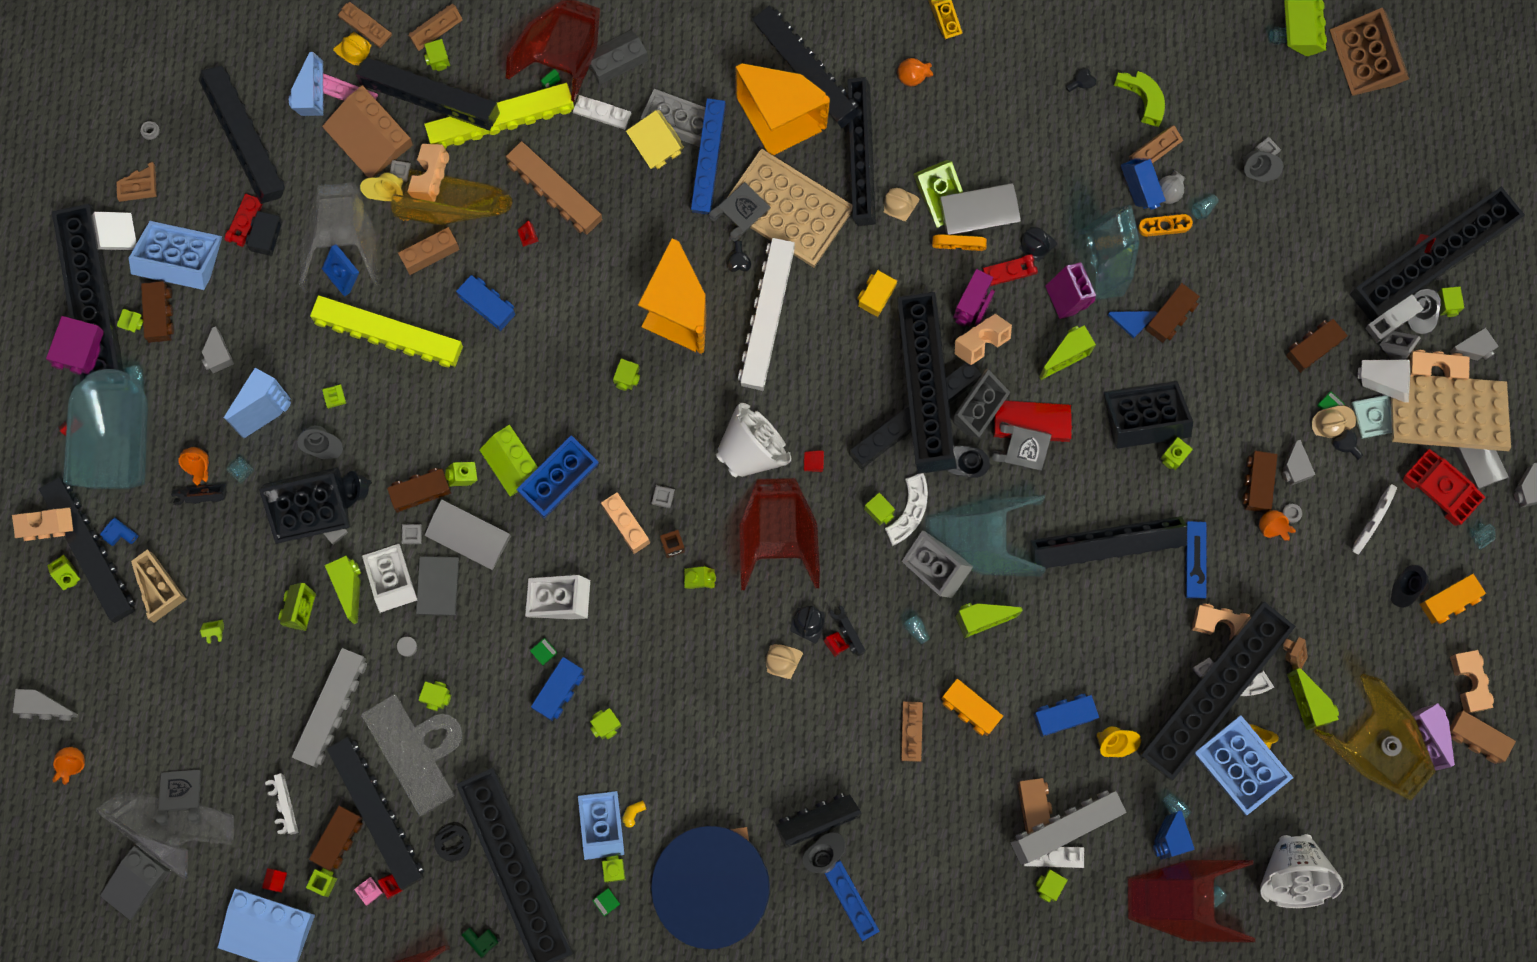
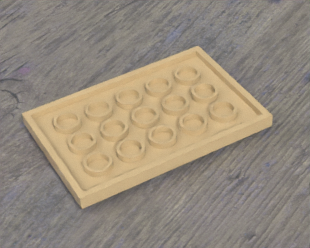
(799, 207)
(1453, 413)

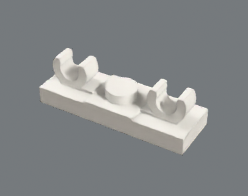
(602, 112)
(283, 804)
(1061, 857)

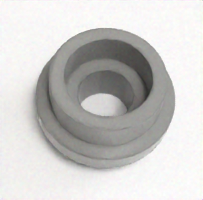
(148, 125)
(1385, 746)

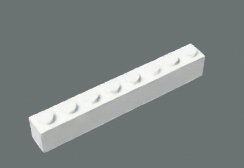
(767, 314)

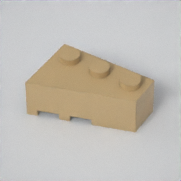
(156, 586)

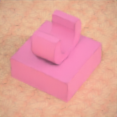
(368, 891)

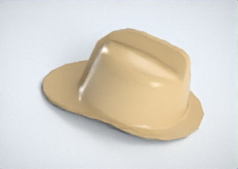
(899, 203)
(1333, 421)
(782, 660)

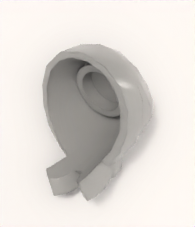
(1172, 187)

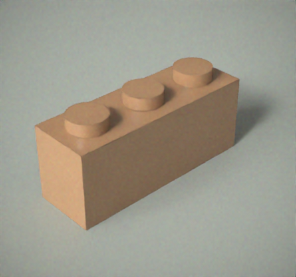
(429, 251)
(1481, 737)
(1034, 803)

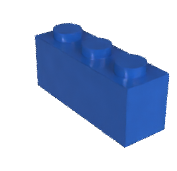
(486, 302)
(558, 689)
(1065, 715)

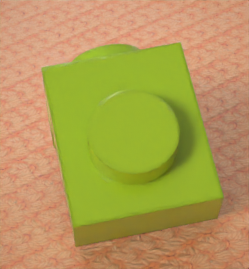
(130, 321)
(699, 577)

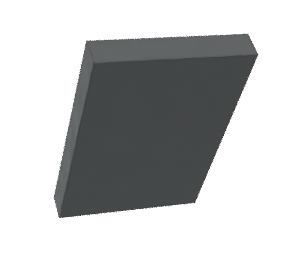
(437, 586)

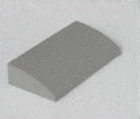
(683, 115)
(979, 209)
(1481, 466)
(467, 534)

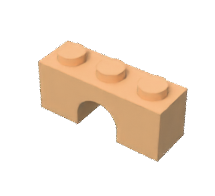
(433, 159)
(972, 344)
(1453, 365)
(52, 522)
(625, 522)
(1207, 617)
(1472, 666)

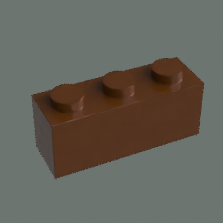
(157, 311)
(1173, 313)
(1316, 344)
(1260, 481)
(419, 489)
(336, 839)

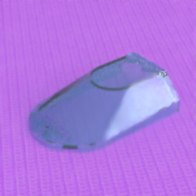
(106, 432)

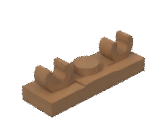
(364, 24)
(435, 27)
(1159, 145)
(1296, 652)
(912, 731)

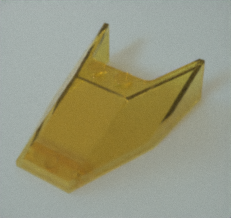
(1364, 749)

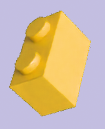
(877, 293)

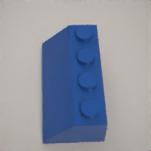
(557, 477)

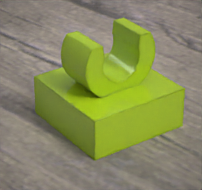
(334, 396)
(212, 628)

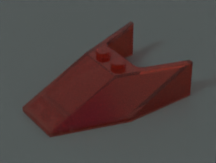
(559, 38)
(778, 526)
(1182, 900)

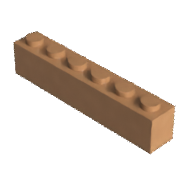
(554, 188)

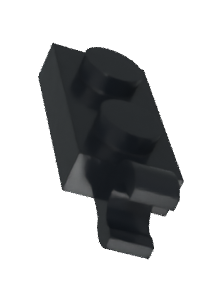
(200, 494)
(847, 630)

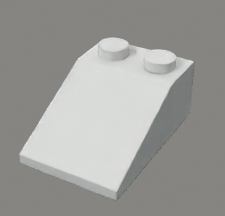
(389, 578)
(558, 597)

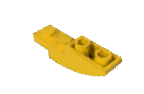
(945, 17)

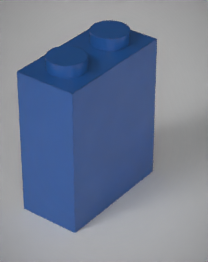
(1143, 183)

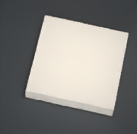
(114, 230)

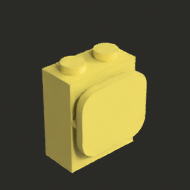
(655, 139)

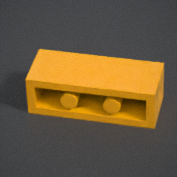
(1453, 599)
(971, 708)

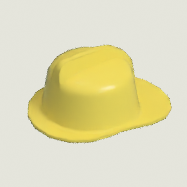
(382, 187)

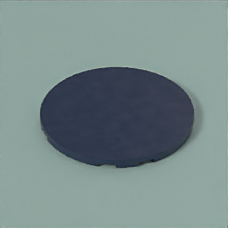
(710, 887)

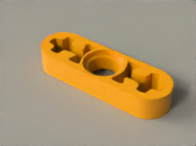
(1151, 222)
(963, 242)

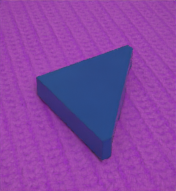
(1132, 322)

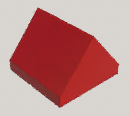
(527, 234)
(835, 643)
(274, 880)
(389, 886)

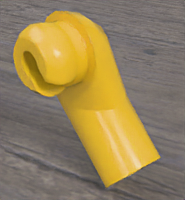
(630, 813)

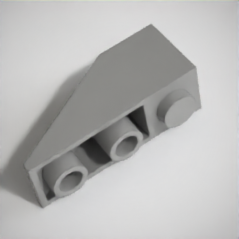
(1394, 318)
(34, 703)

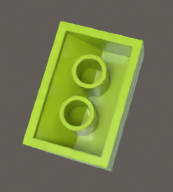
(1305, 26)
(508, 459)

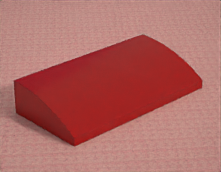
(1035, 416)

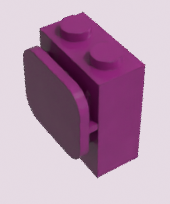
(1071, 291)
(974, 300)
(75, 346)

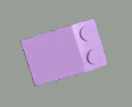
(1436, 735)

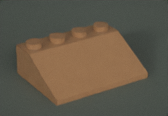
(1369, 53)
(367, 133)

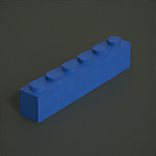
(708, 156)

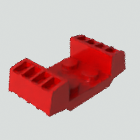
(1444, 486)

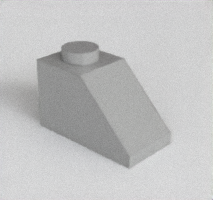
(1399, 345)
(1477, 346)
(216, 352)
(1297, 465)
(1527, 488)

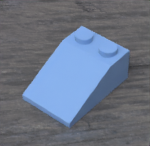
(307, 90)
(600, 825)

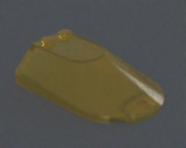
(456, 202)

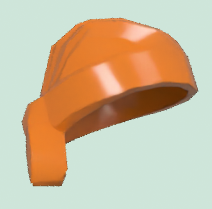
(913, 72)
(195, 463)
(1274, 524)
(67, 763)

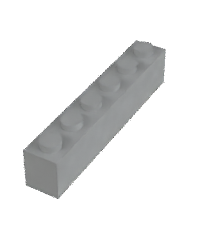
(329, 708)
(1068, 827)

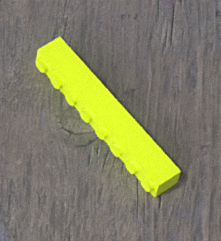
(513, 112)
(386, 331)

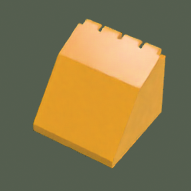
(781, 106)
(676, 301)

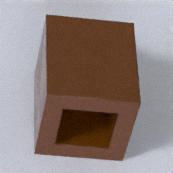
(672, 543)

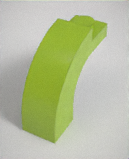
(1149, 92)

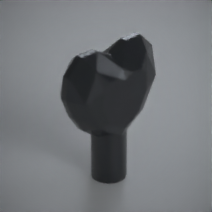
(1082, 79)
(738, 259)
(1347, 443)

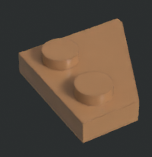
(138, 185)

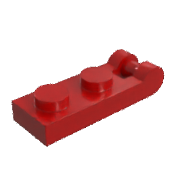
(243, 219)
(1011, 270)

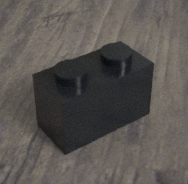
(264, 233)

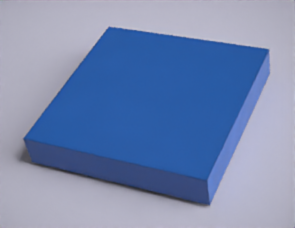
(340, 270)

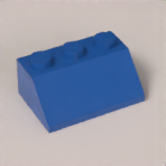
(1173, 837)

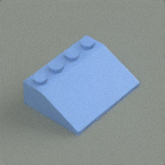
(175, 255)
(257, 404)
(1243, 765)
(264, 929)

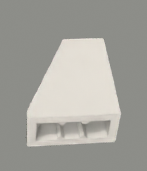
(1387, 377)

